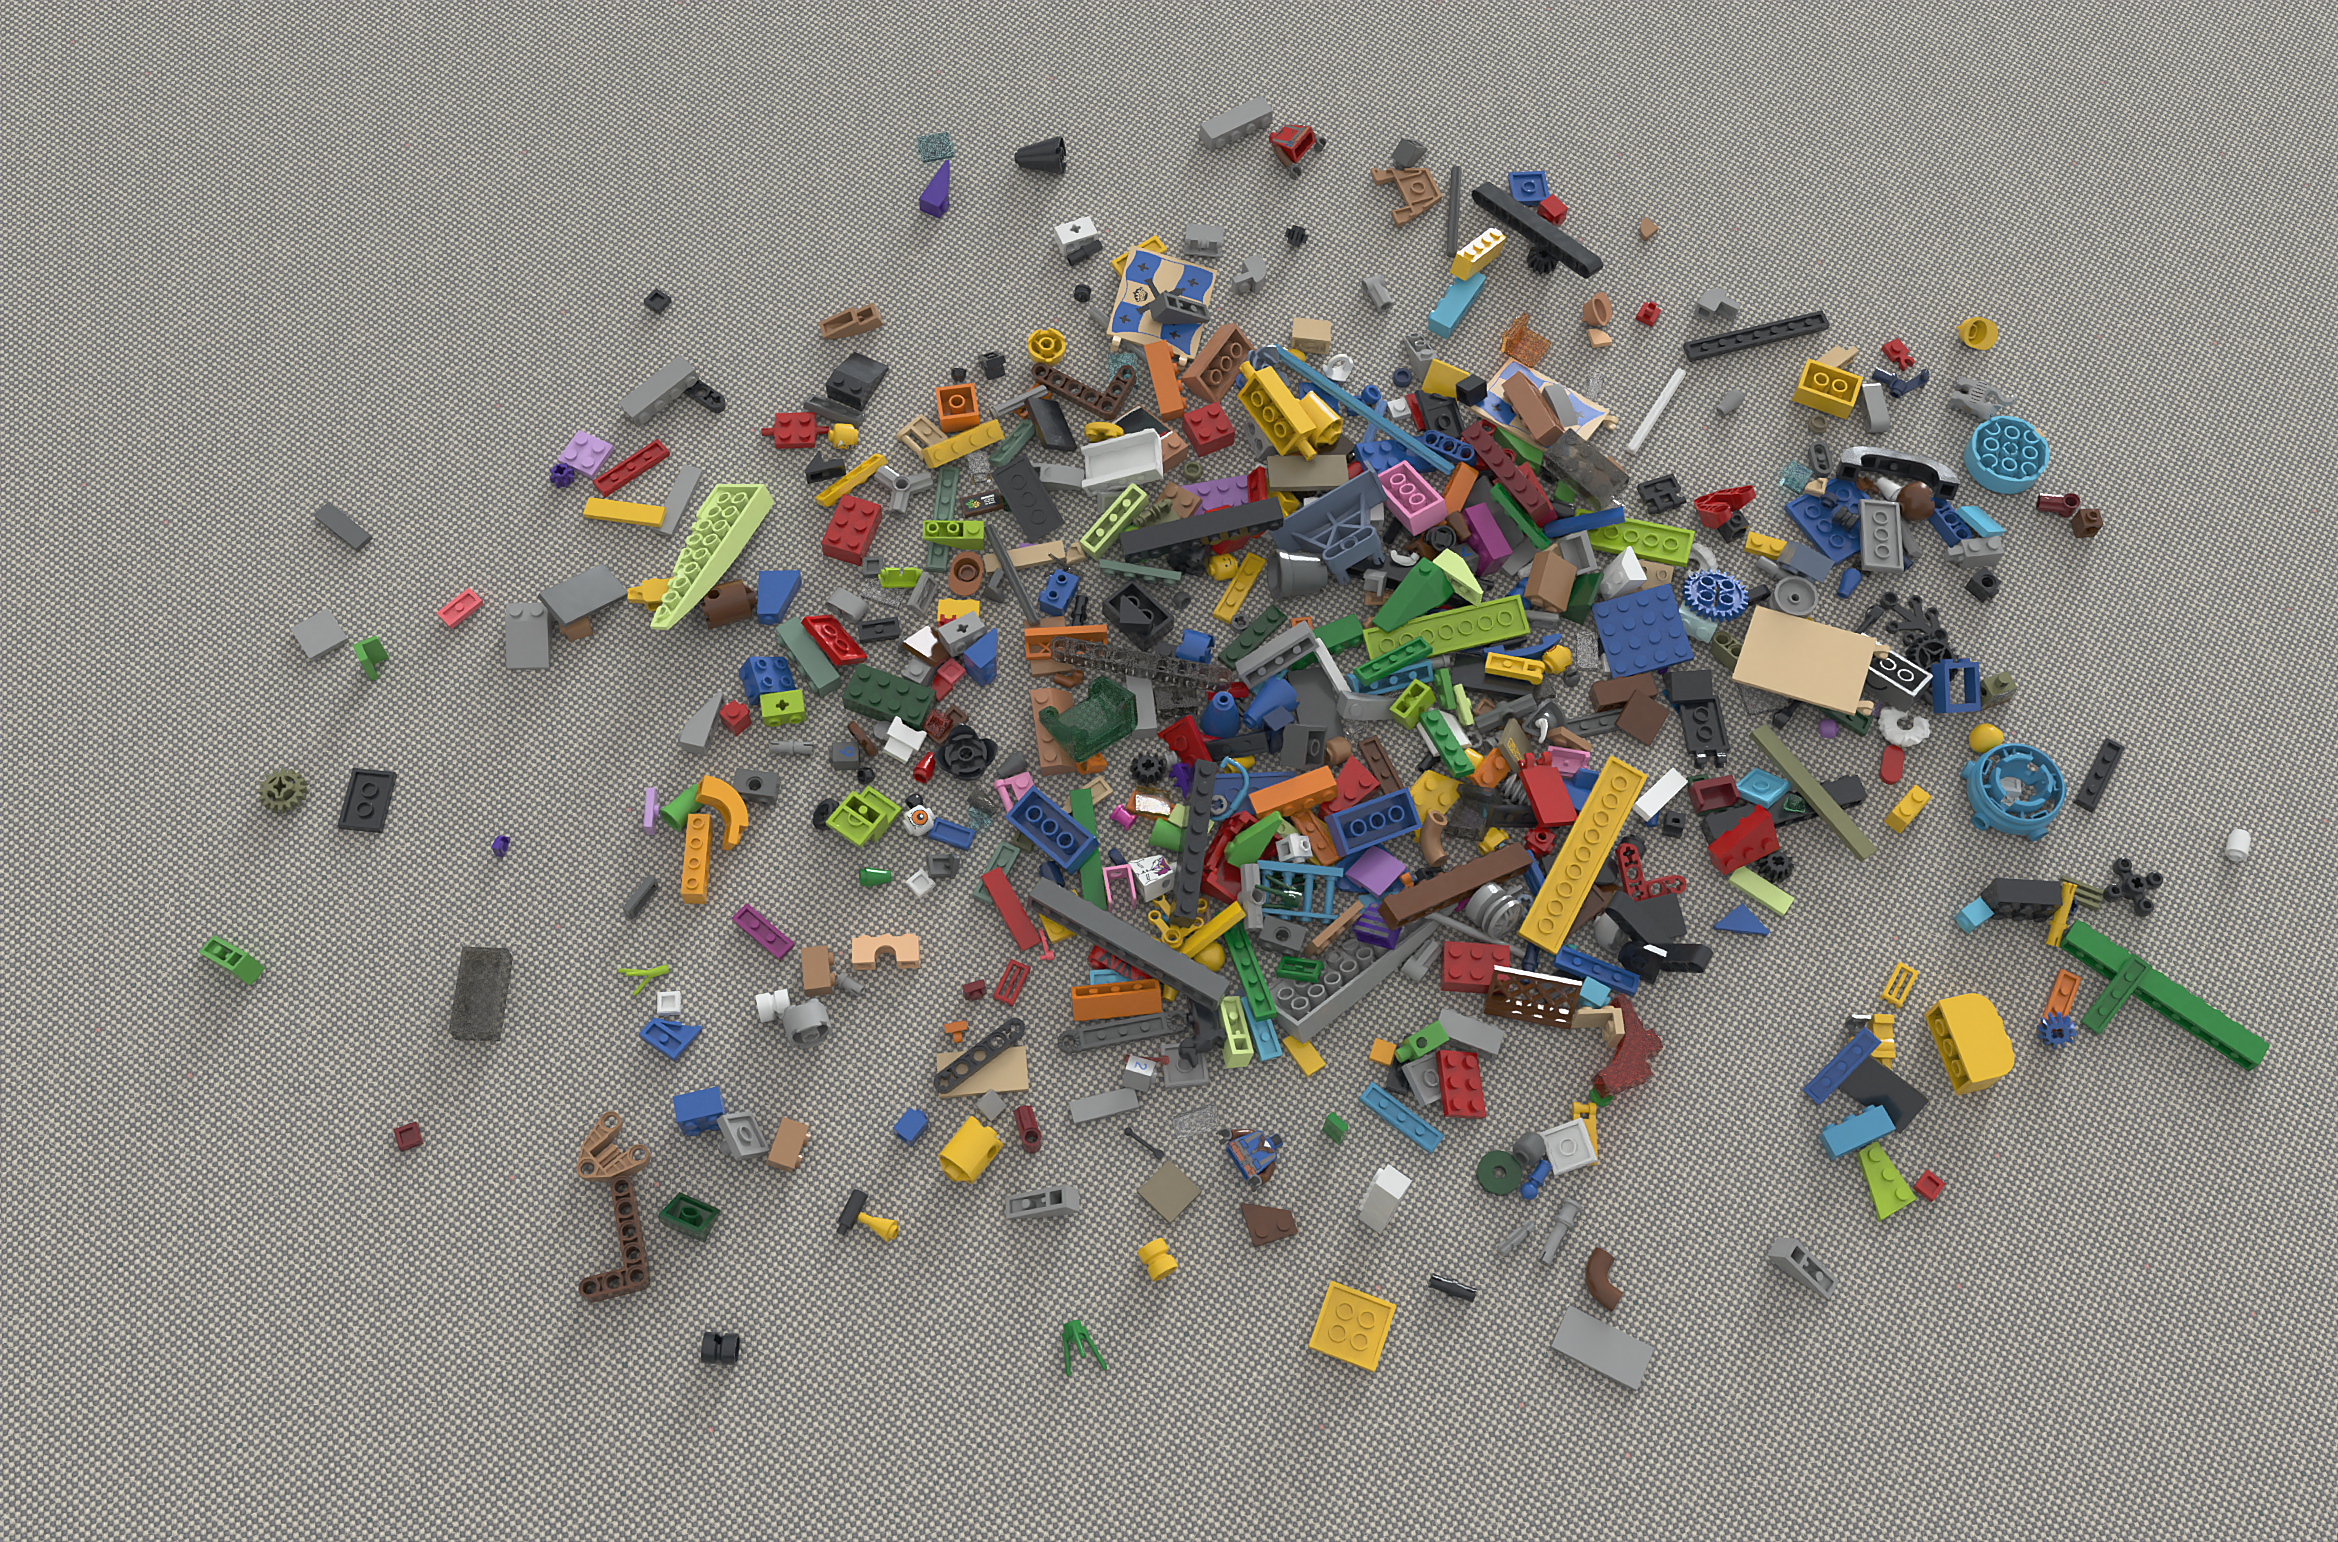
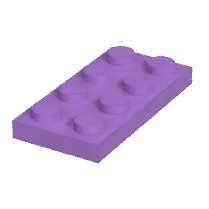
(1220, 492)

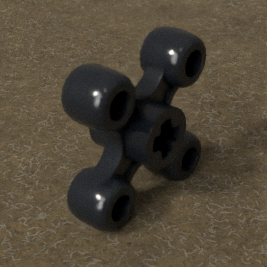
(2133, 887)

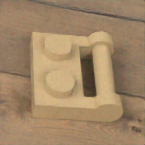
(924, 431)

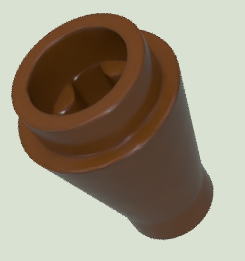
(1458, 524)

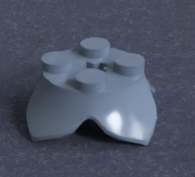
(1264, 358)

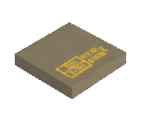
(1514, 745)

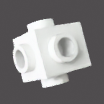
(1294, 849)

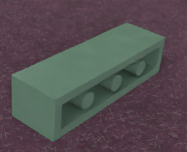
(808, 657)

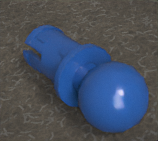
(1529, 1189)

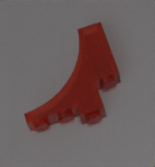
(1629, 1064)

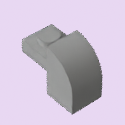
(1252, 276)
(1715, 302)

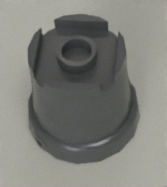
(1295, 574)

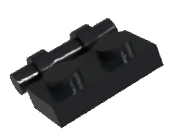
(1661, 488)

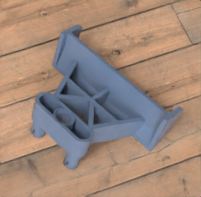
(1337, 525)

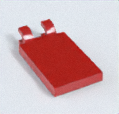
(1546, 791)

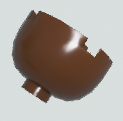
(1915, 502)

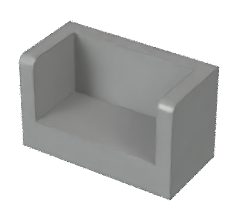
(1578, 551)

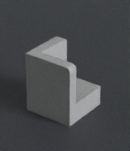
(1375, 581)

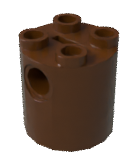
(728, 603)

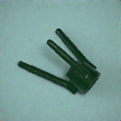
(1290, 896)

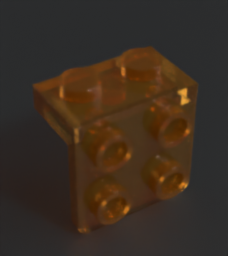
(1523, 343)

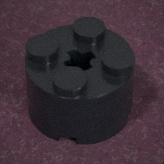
(1191, 561)

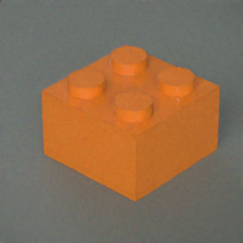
(957, 407)

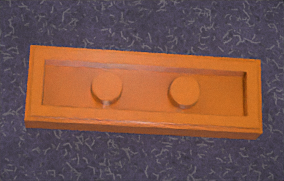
(1320, 843)
(2062, 995)

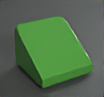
(1564, 493)

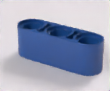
(1443, 442)
(1948, 523)

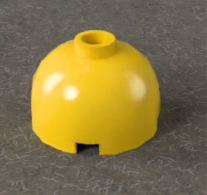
(1046, 346)

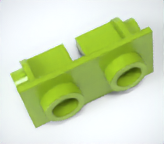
(891, 578)

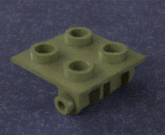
(1157, 514)

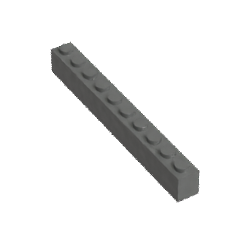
(1128, 943)

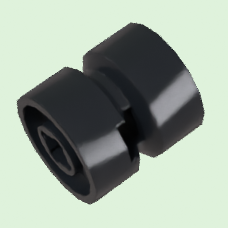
(1440, 537)
(720, 1348)

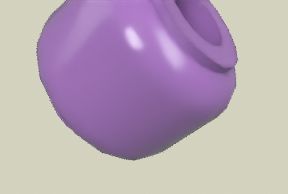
(1828, 728)

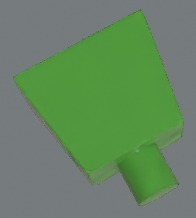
(1426, 1041)

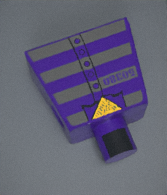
(1373, 930)

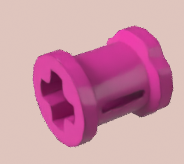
(1123, 817)

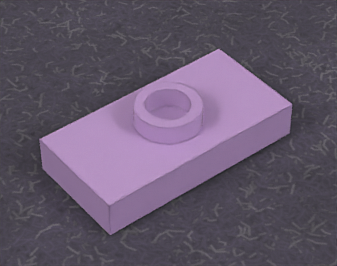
(651, 811)

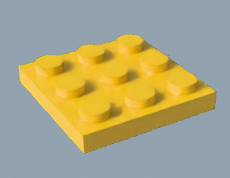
(1352, 1326)

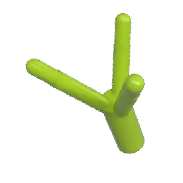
(649, 973)

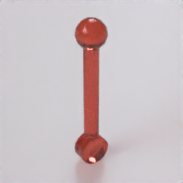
(1164, 1059)

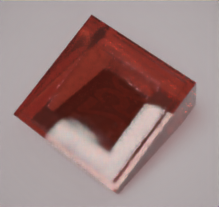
(937, 723)

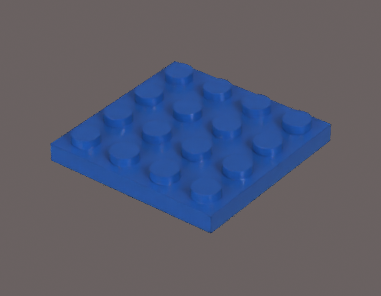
(1817, 525)
(1642, 632)

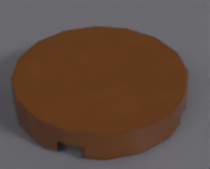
(864, 742)

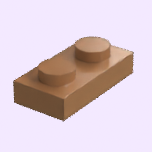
(1566, 739)

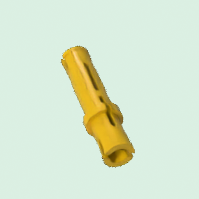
(2059, 919)

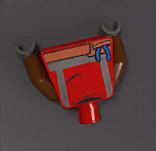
(1293, 143)

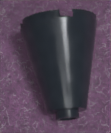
(1043, 156)

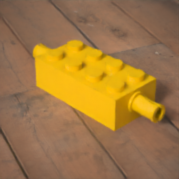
(1276, 411)

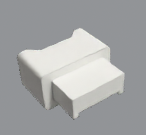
(902, 741)

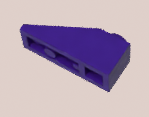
(936, 195)

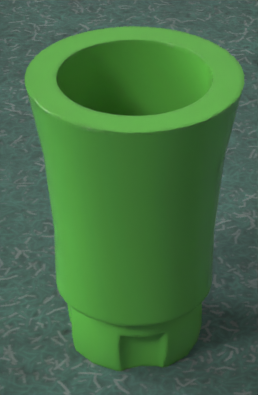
(677, 811)
(1165, 835)

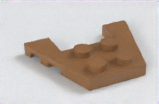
(1415, 187)

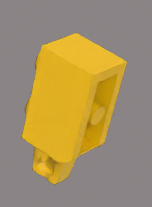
(649, 593)

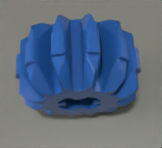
(2055, 1023)

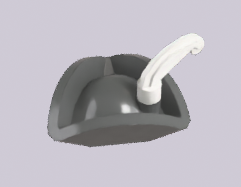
(1546, 717)

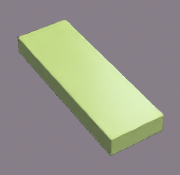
(1761, 890)

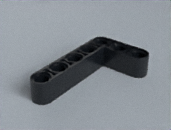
(1640, 927)

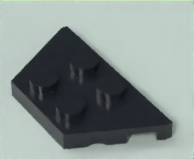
(1440, 414)

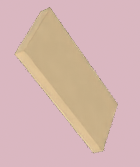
(1003, 1074)

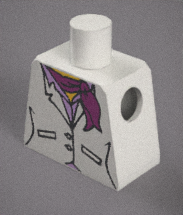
(1153, 876)

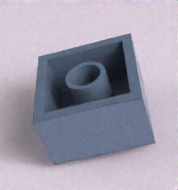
(1805, 561)

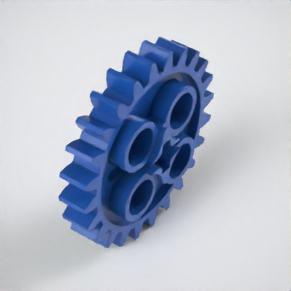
(1729, 598)

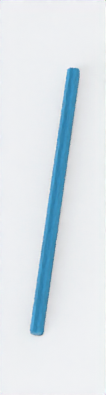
(1365, 411)

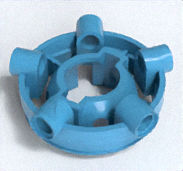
(2013, 763)

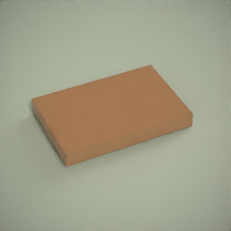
(1047, 667)

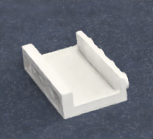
(1122, 461)

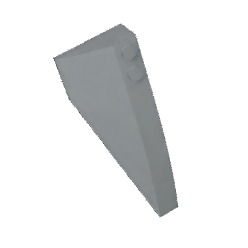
(1344, 980)

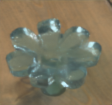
(978, 818)

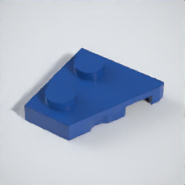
(669, 1037)

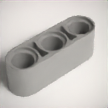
(1873, 408)

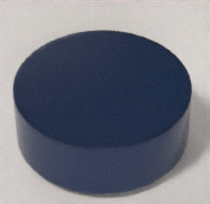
(1402, 377)
(1116, 857)

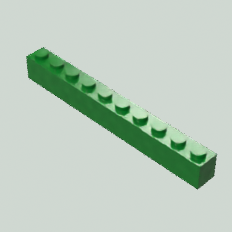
(2168, 998)

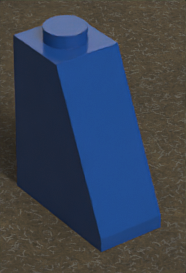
(776, 594)

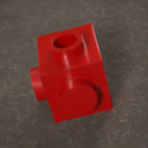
(1552, 210)
(735, 717)

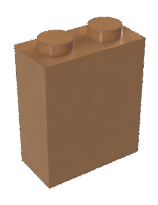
(1550, 582)

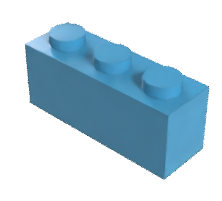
(1856, 1131)

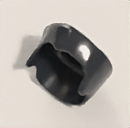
(1607, 873)

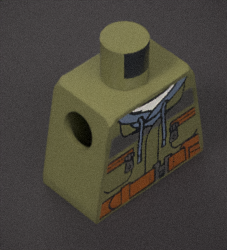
(1999, 690)

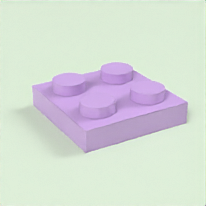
(586, 454)

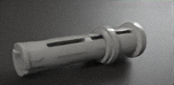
(1563, 1223)

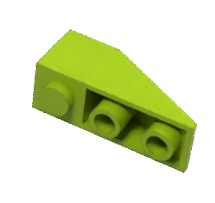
(956, 534)

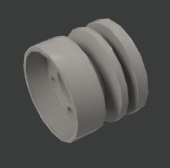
(1494, 910)

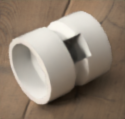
(772, 1005)

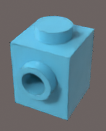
(1593, 994)

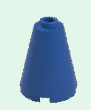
(1270, 697)
(1221, 717)

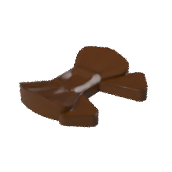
(1866, 484)

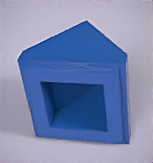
(1584, 778)

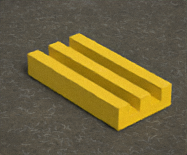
(1891, 998)

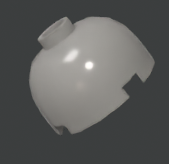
(1608, 933)

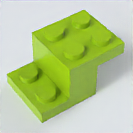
(864, 816)

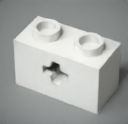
(1075, 234)

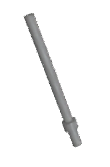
(1474, 932)

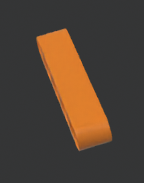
(1457, 489)

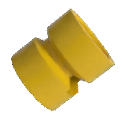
(1156, 1257)

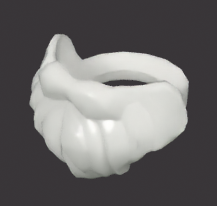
(1340, 373)

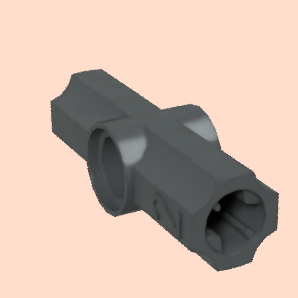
(1503, 712)

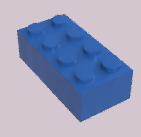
(1373, 822)
(1052, 830)

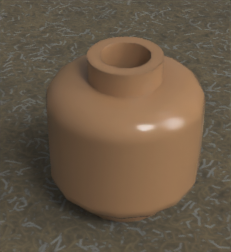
(1337, 751)

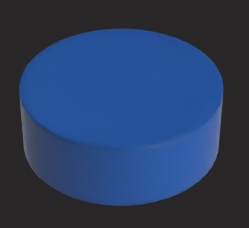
(1371, 394)

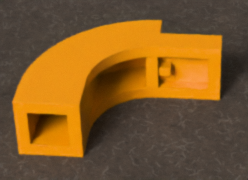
(728, 803)

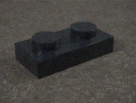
(879, 630)

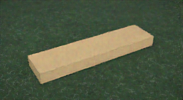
(1027, 556)

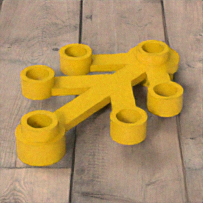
(1173, 931)

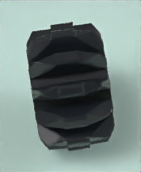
(1541, 261)
(1151, 762)
(1781, 871)

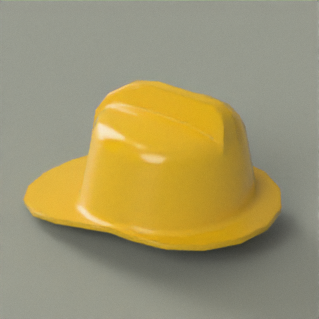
(1978, 333)

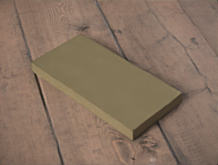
(1297, 474)

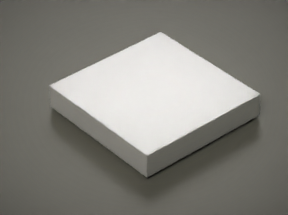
(1568, 1147)

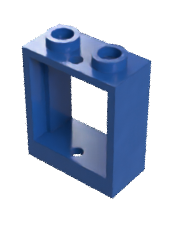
(1941, 686)

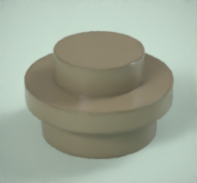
(1818, 424)

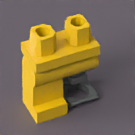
(1882, 1028)

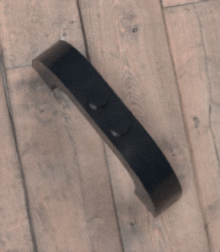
(1937, 476)

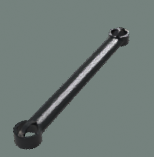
(1785, 714)

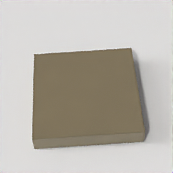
(1169, 1192)

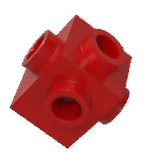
(1539, 841)

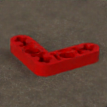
(1644, 886)

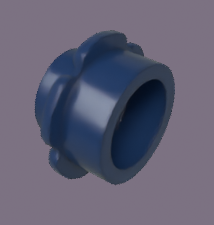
(1829, 500)

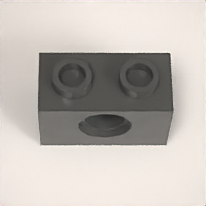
(767, 781)
(1276, 927)

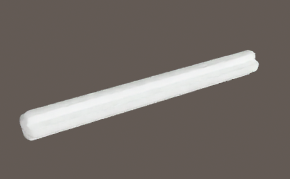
(1656, 411)

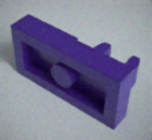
(1182, 772)

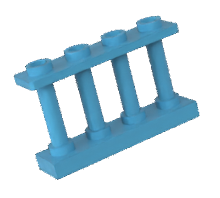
(1309, 874)

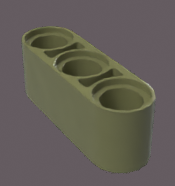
(1726, 649)

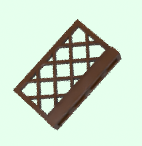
(1529, 1009)

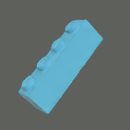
(1455, 305)

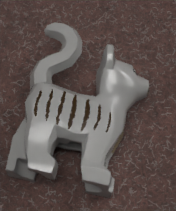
(1974, 400)

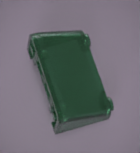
(1095, 721)

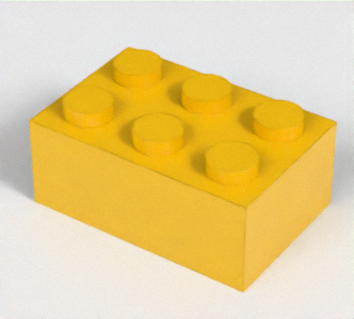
(1827, 389)

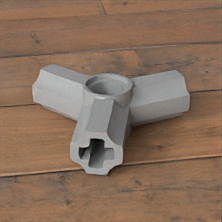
(900, 497)

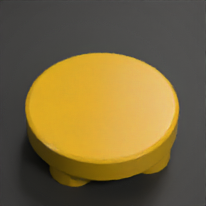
(1101, 431)

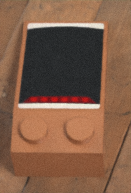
(1173, 447)

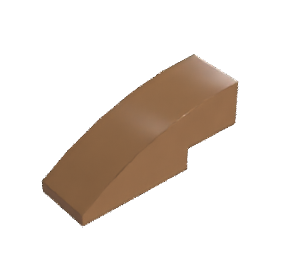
(851, 322)

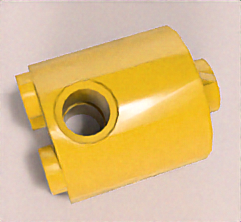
(1325, 419)
(969, 1151)

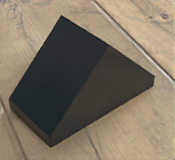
(1132, 619)

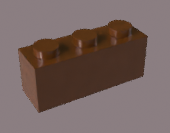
(1616, 692)

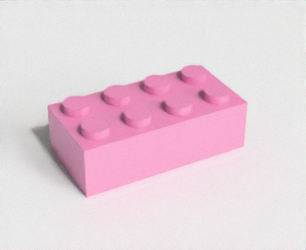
(1412, 498)

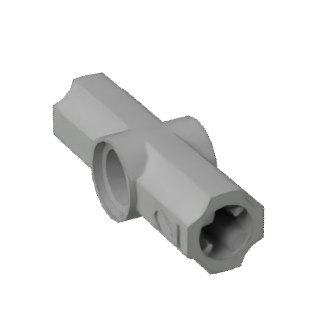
(1251, 898)

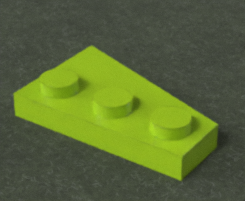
(1885, 1183)

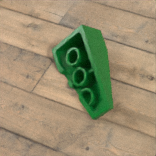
(1418, 592)

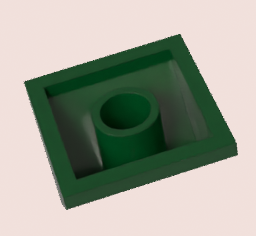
(689, 1216)

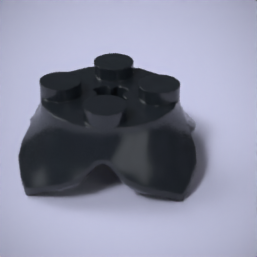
(961, 742)

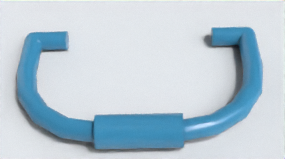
(1242, 793)

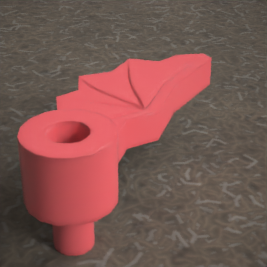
(1048, 954)

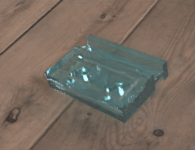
(1119, 360)

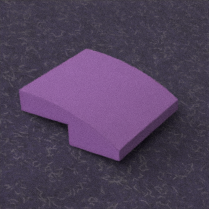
(1375, 871)

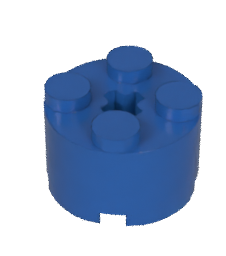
(1196, 647)

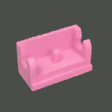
(1568, 760)

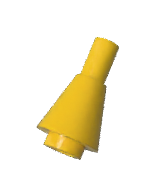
(885, 1228)

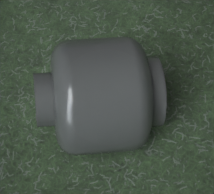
(1529, 1149)

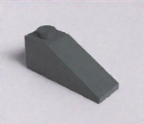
(1177, 310)

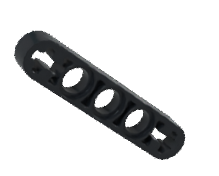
(974, 1065)

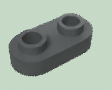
(1822, 460)

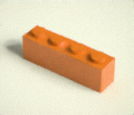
(1164, 380)
(1295, 794)
(1116, 999)

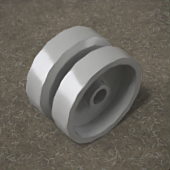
(1794, 597)

